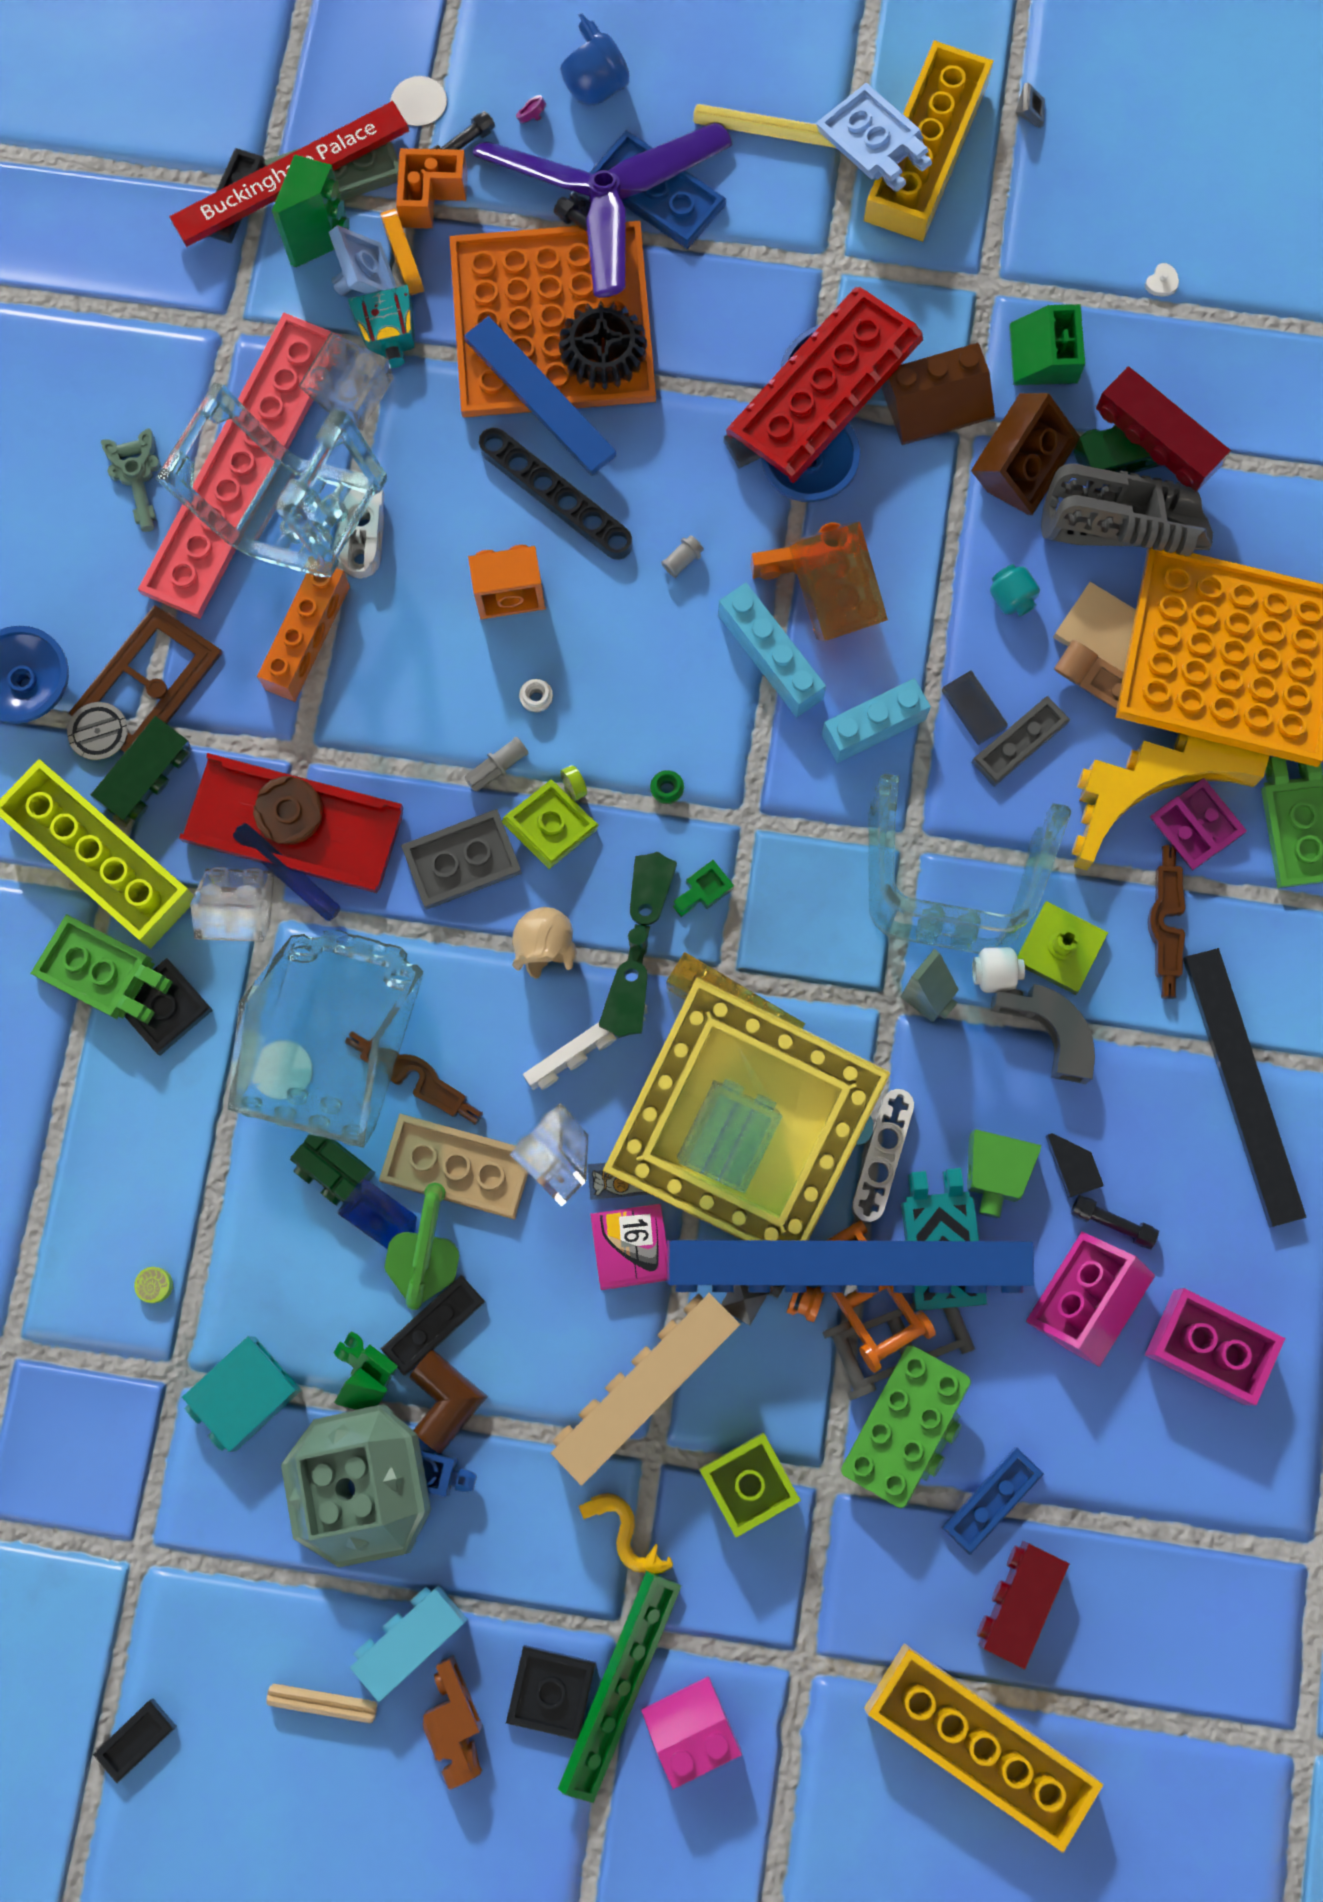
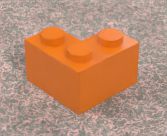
(428, 177)

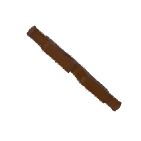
(1167, 940)
(429, 1086)

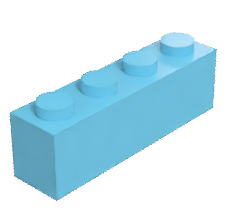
(771, 650)

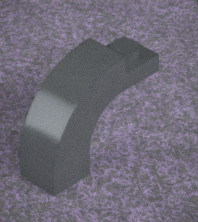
(1064, 1023)

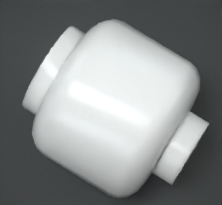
(997, 969)

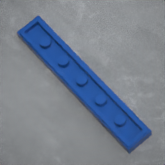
(540, 395)

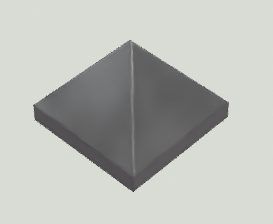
(1031, 105)
(743, 1304)

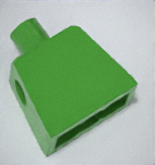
(999, 1169)

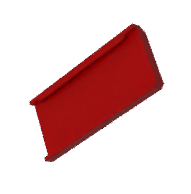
(826, 383)
(346, 849)

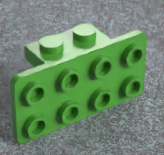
(908, 1427)

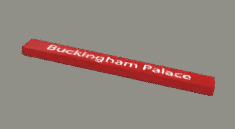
(264, 185)

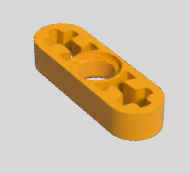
(402, 251)

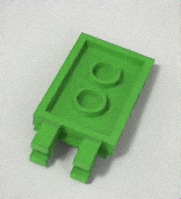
(1294, 823)
(98, 970)

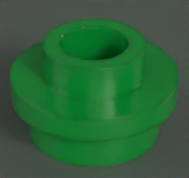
(667, 777)

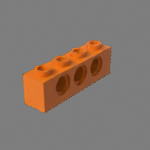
(302, 634)

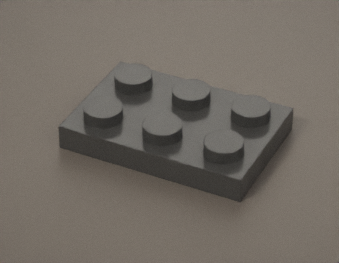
(461, 859)

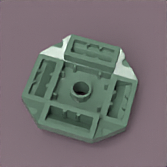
(389, 1482)

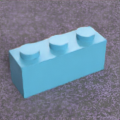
(875, 720)
(407, 1641)

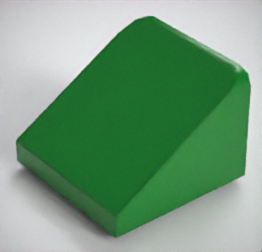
(360, 1391)

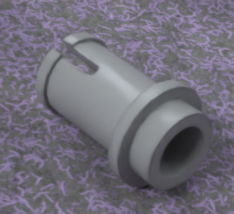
(682, 556)

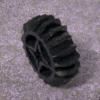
(579, 345)

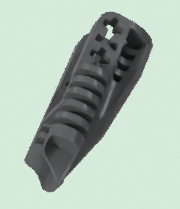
(1124, 513)

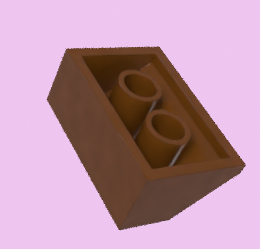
(940, 394)
(1026, 451)

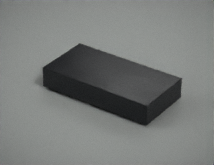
(134, 1740)

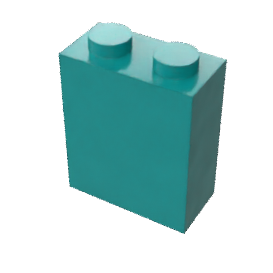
(240, 1395)

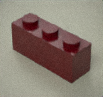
(1022, 1604)

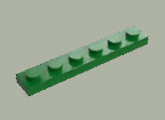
(619, 1687)

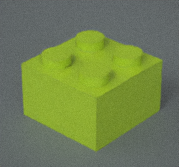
(749, 1484)

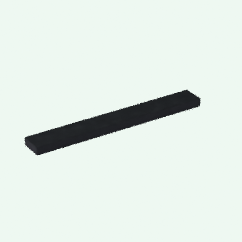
(1244, 1088)

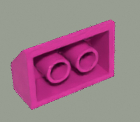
(1091, 1298)

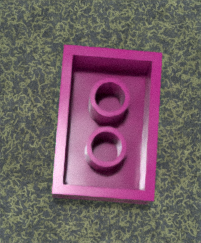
(1215, 1346)

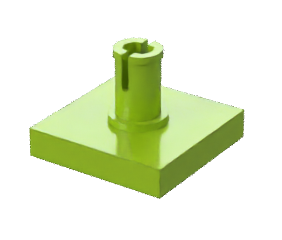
(1061, 947)

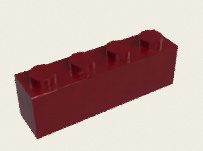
(1162, 429)

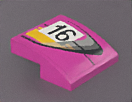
(630, 1246)

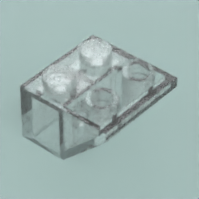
(347, 379)
(233, 905)
(555, 1154)

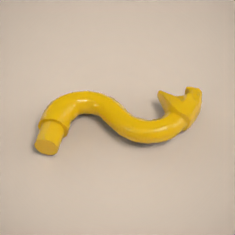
(613, 1503)

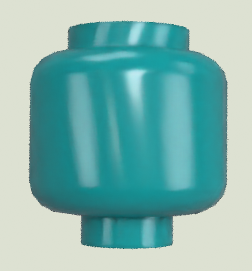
(1014, 590)

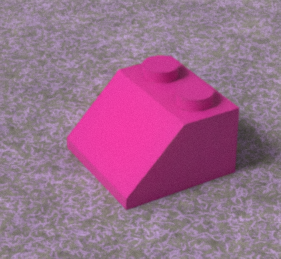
(691, 1732)

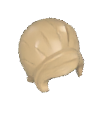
(541, 938)

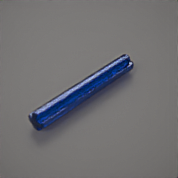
(294, 879)

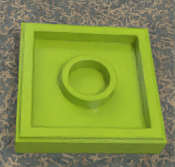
(550, 824)

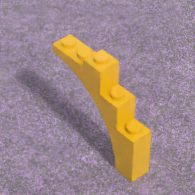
(1149, 771)

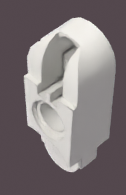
(366, 538)

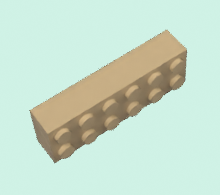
(645, 1388)

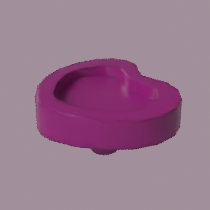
(531, 109)

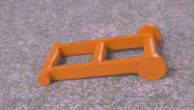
(918, 1321)

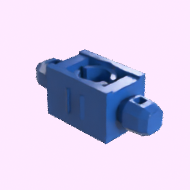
(462, 1480)

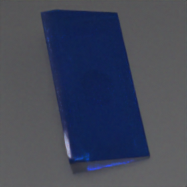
(377, 1213)

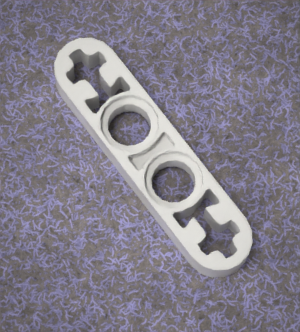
(879, 1154)

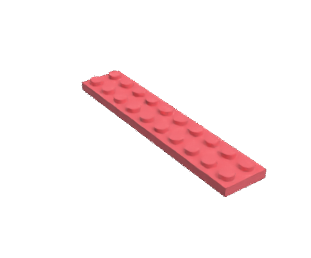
(192, 554)

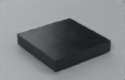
(174, 1011)
(550, 1692)

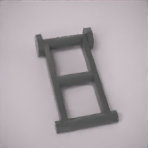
(866, 1385)

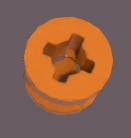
(808, 1304)

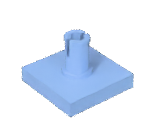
(361, 262)

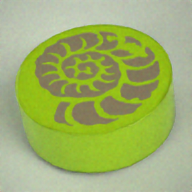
(573, 782)
(153, 1285)

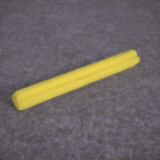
(760, 124)

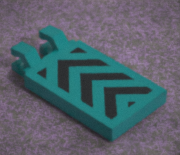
(940, 1219)

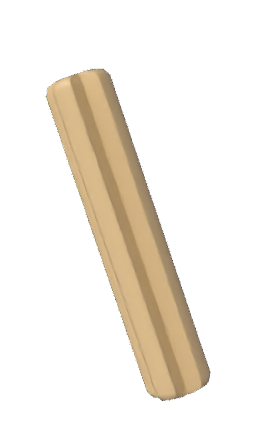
(322, 1703)

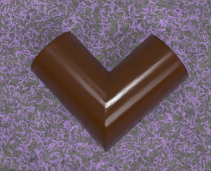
(454, 1397)

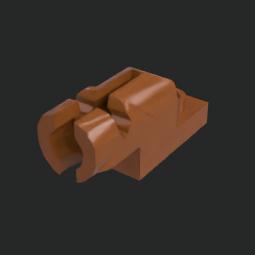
(451, 1724)

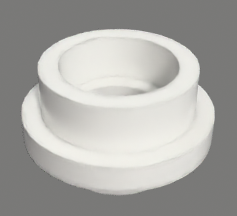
(533, 686)

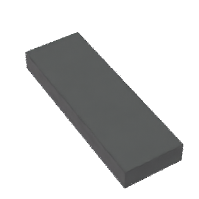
(1020, 741)

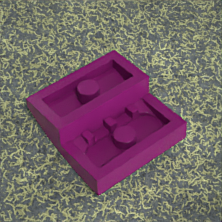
(1198, 824)

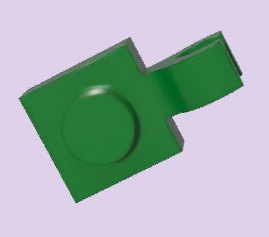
(705, 886)
(368, 1359)

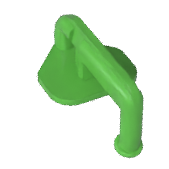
(420, 1262)

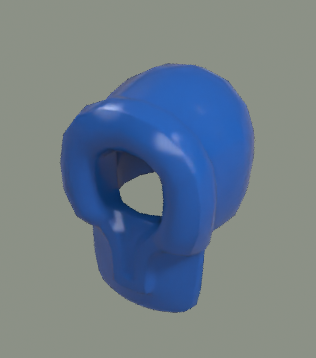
(596, 68)

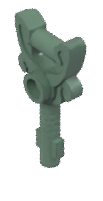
(135, 472)

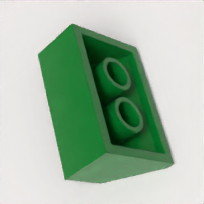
(308, 210)

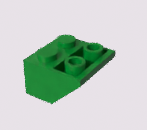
(1048, 346)

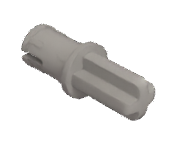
(496, 764)

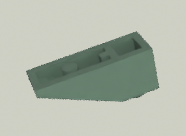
(931, 988)

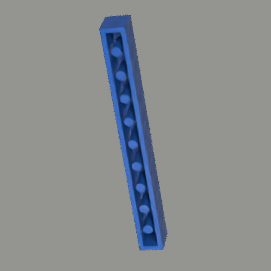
(850, 1264)

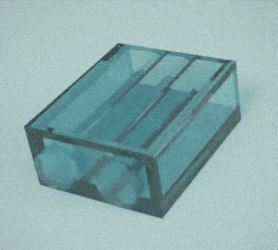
(730, 1135)

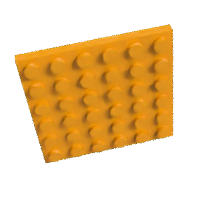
(1227, 656)

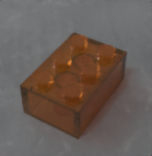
(838, 581)

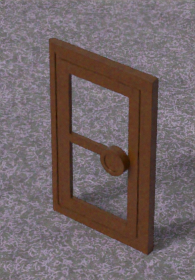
(171, 699)

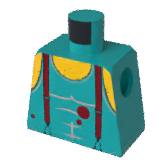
(385, 322)

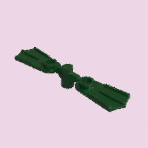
(626, 999)

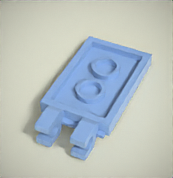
(874, 136)

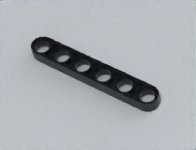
(559, 489)

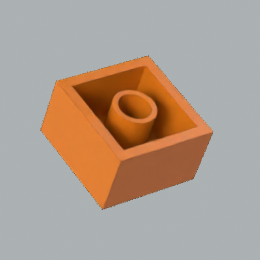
(506, 581)

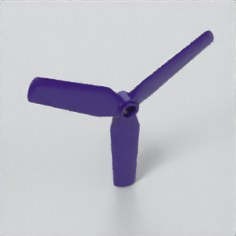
(607, 188)

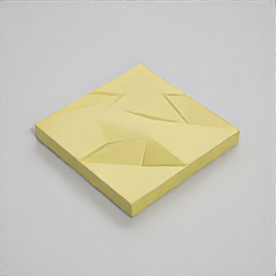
(816, 1088)

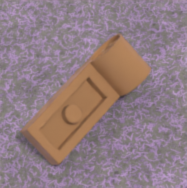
(1091, 673)

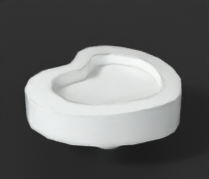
(1163, 281)

